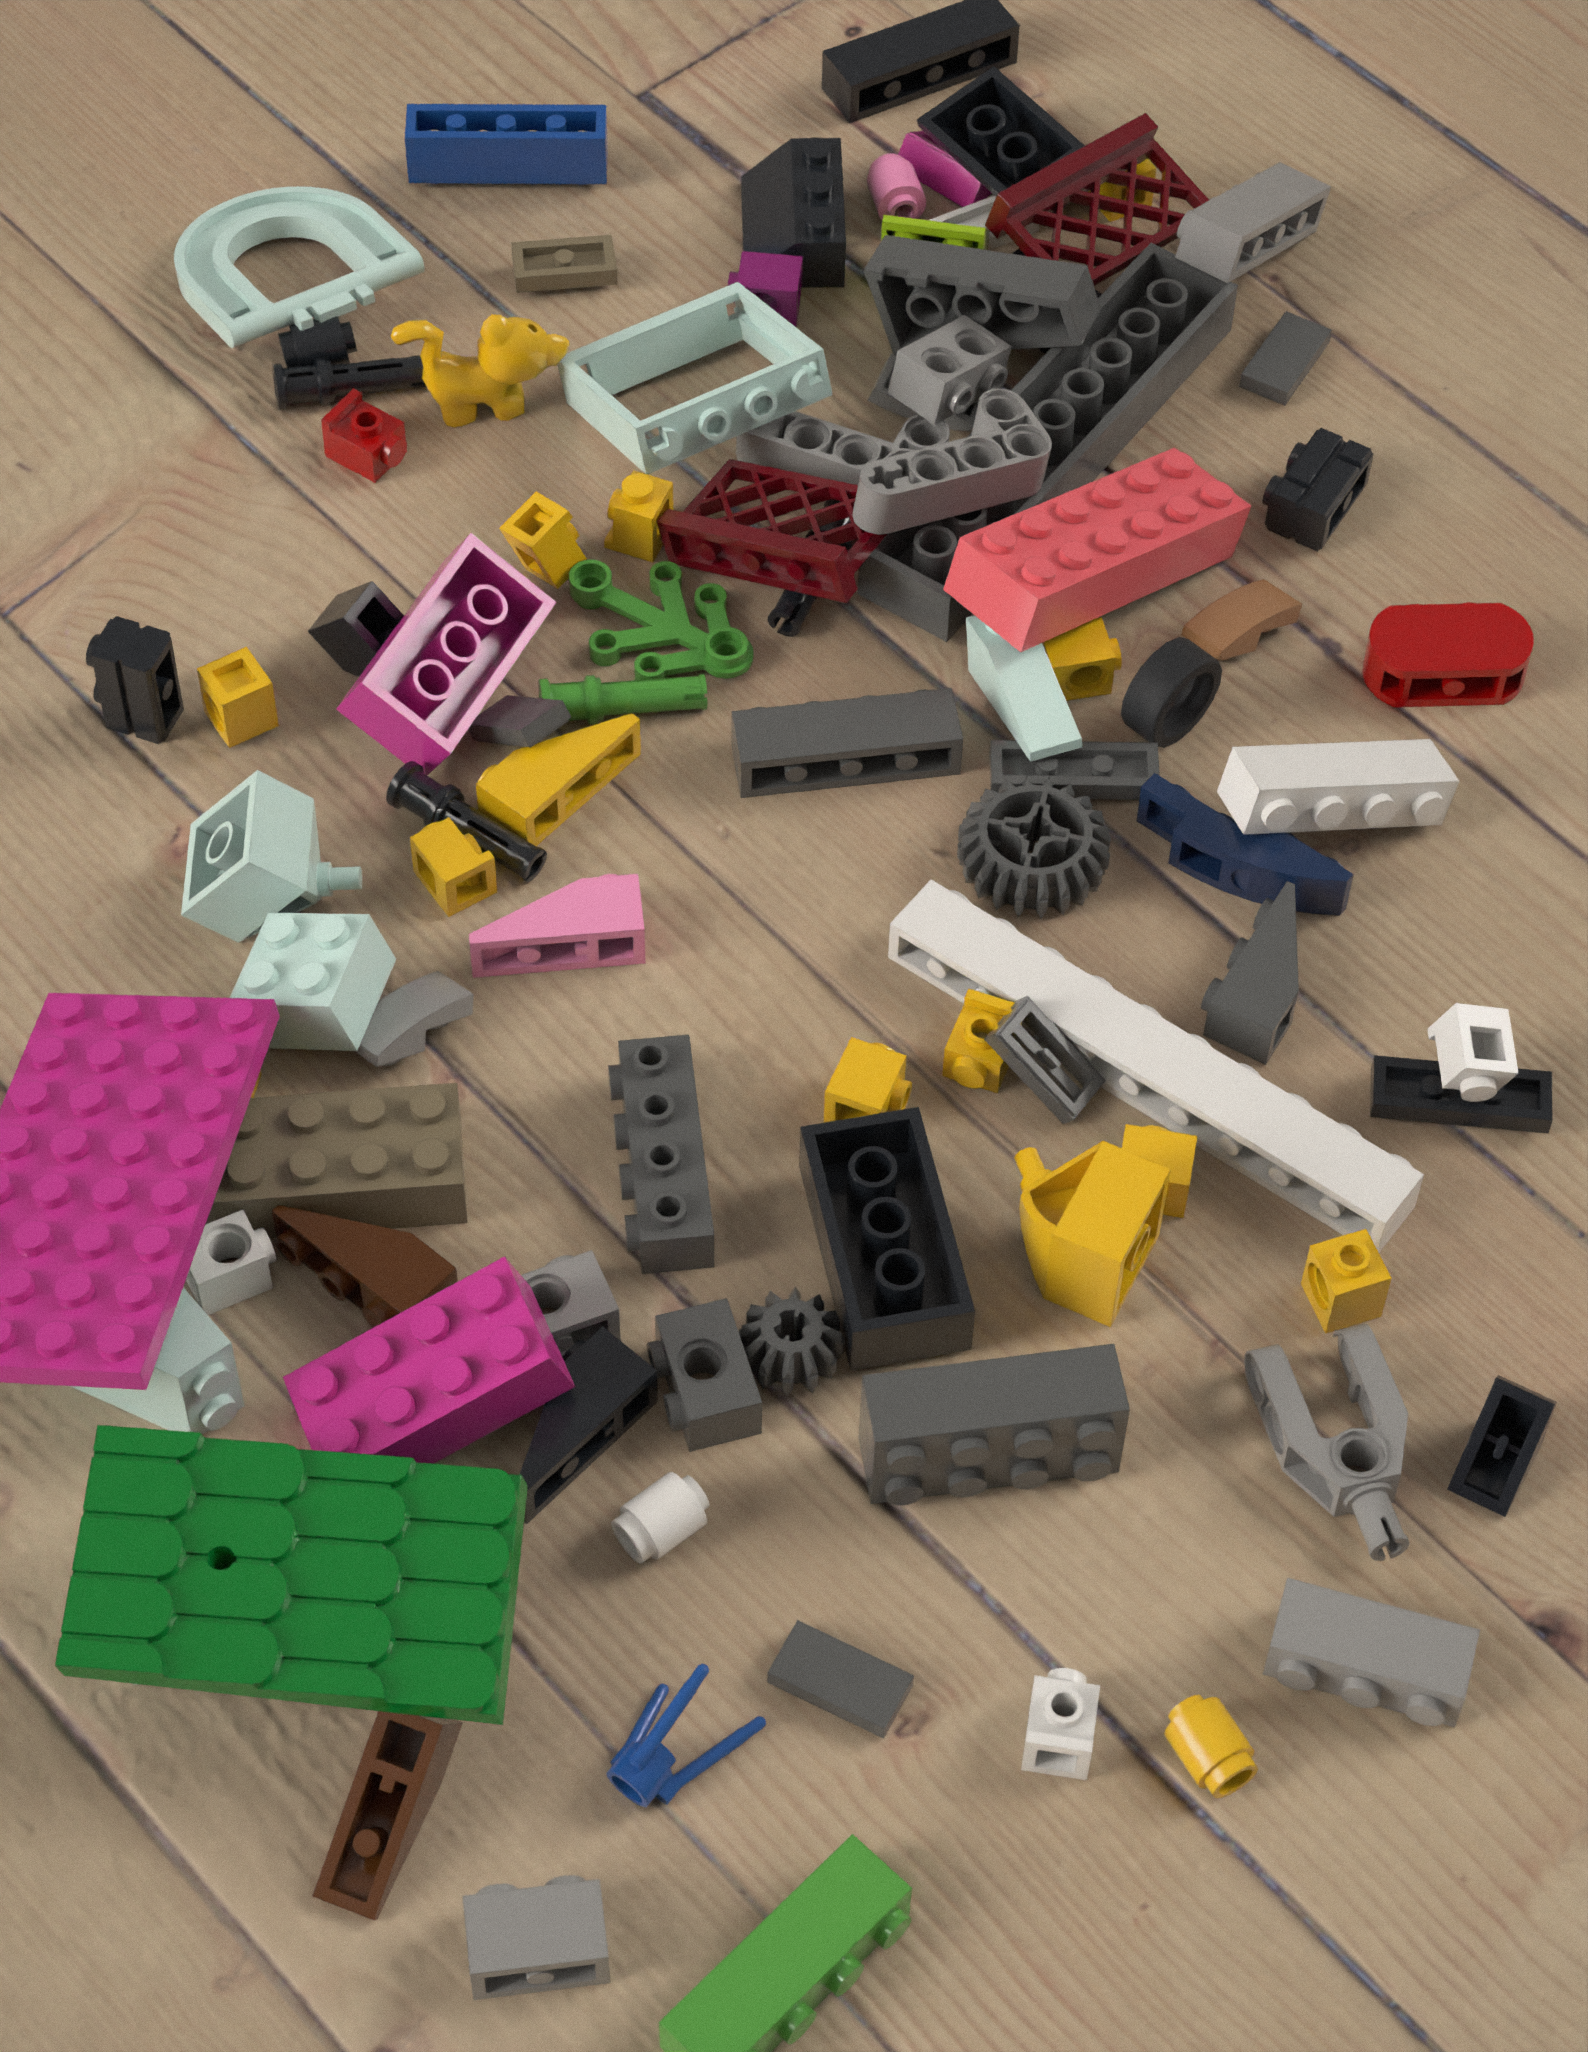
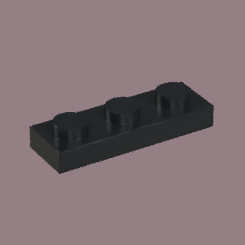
(1414, 1092)

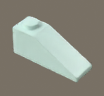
(1022, 692)

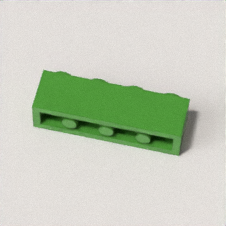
(794, 1958)

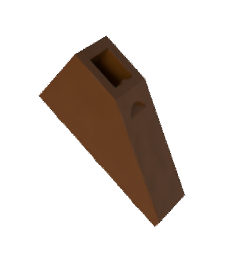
(366, 1263)

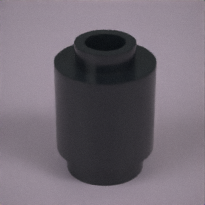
(324, 340)

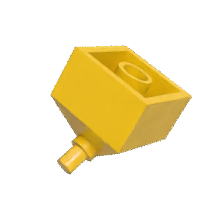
(1090, 1225)

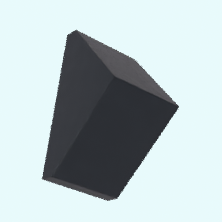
(1502, 1446)

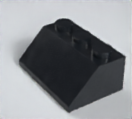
(997, 132)
(797, 208)

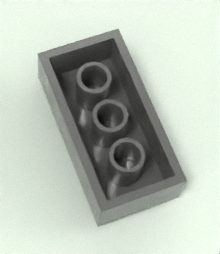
(992, 1424)

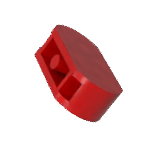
(1447, 654)

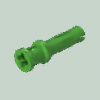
(594, 700)

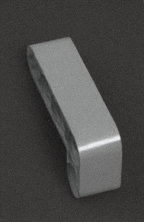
(830, 450)
(993, 466)

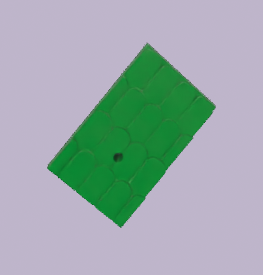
(295, 1575)

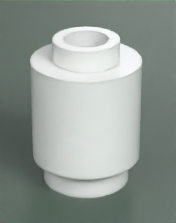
(661, 1517)

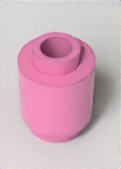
(895, 187)

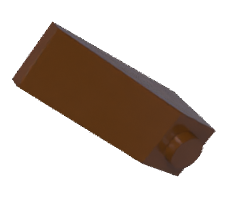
(385, 1809)

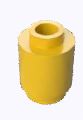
(1211, 1745)

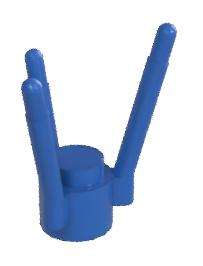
(644, 1763)

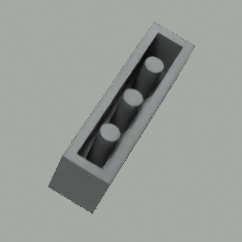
(846, 742)

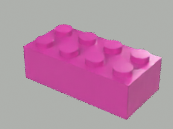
(447, 655)
(434, 1373)

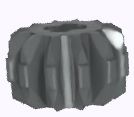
(813, 1335)

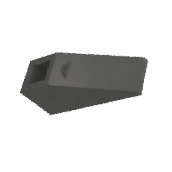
(1260, 992)

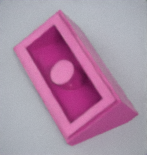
(941, 170)

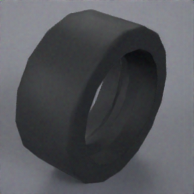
(1171, 692)

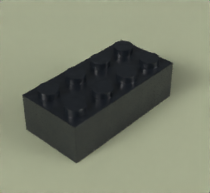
(886, 1239)

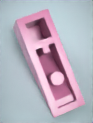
(572, 928)

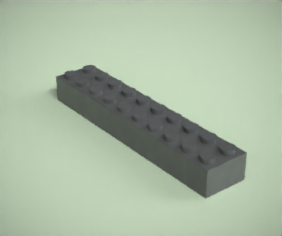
(1090, 400)

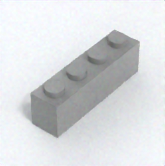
(1251, 222)

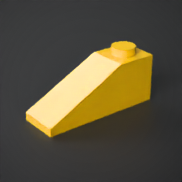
(553, 779)

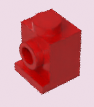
(363, 437)

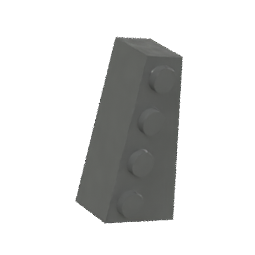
(1011, 295)

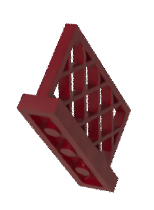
(1086, 170)
(771, 553)

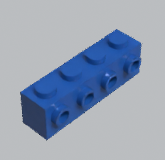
(507, 148)

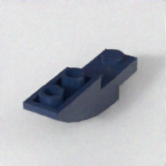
(1248, 866)

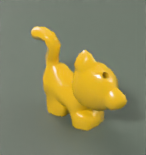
(507, 353)

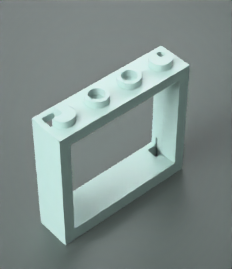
(679, 337)

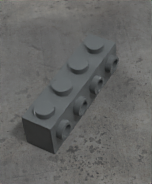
(665, 1155)

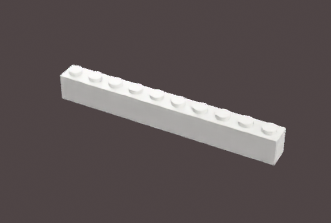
(1163, 1069)

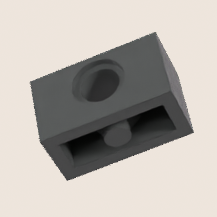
(706, 1342)

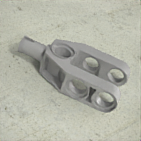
(1320, 1462)

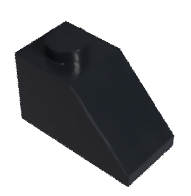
(356, 626)

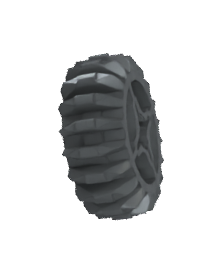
(1064, 862)

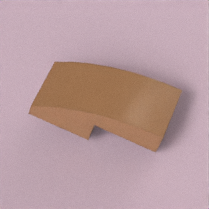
(1237, 619)

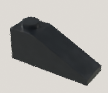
(578, 1426)

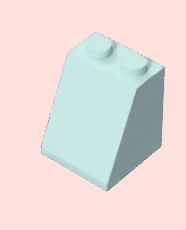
(193, 1379)

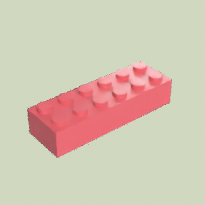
(1096, 548)

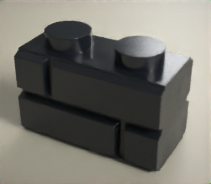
(1317, 488)
(136, 679)

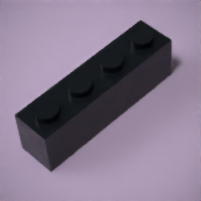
(919, 57)

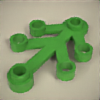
(721, 652)

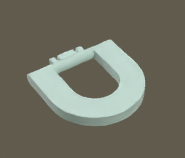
(338, 220)

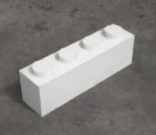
(1337, 786)

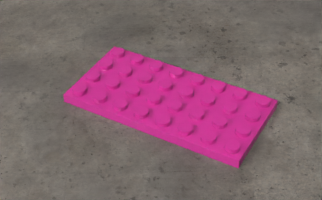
(113, 1174)

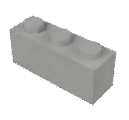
(1371, 1653)

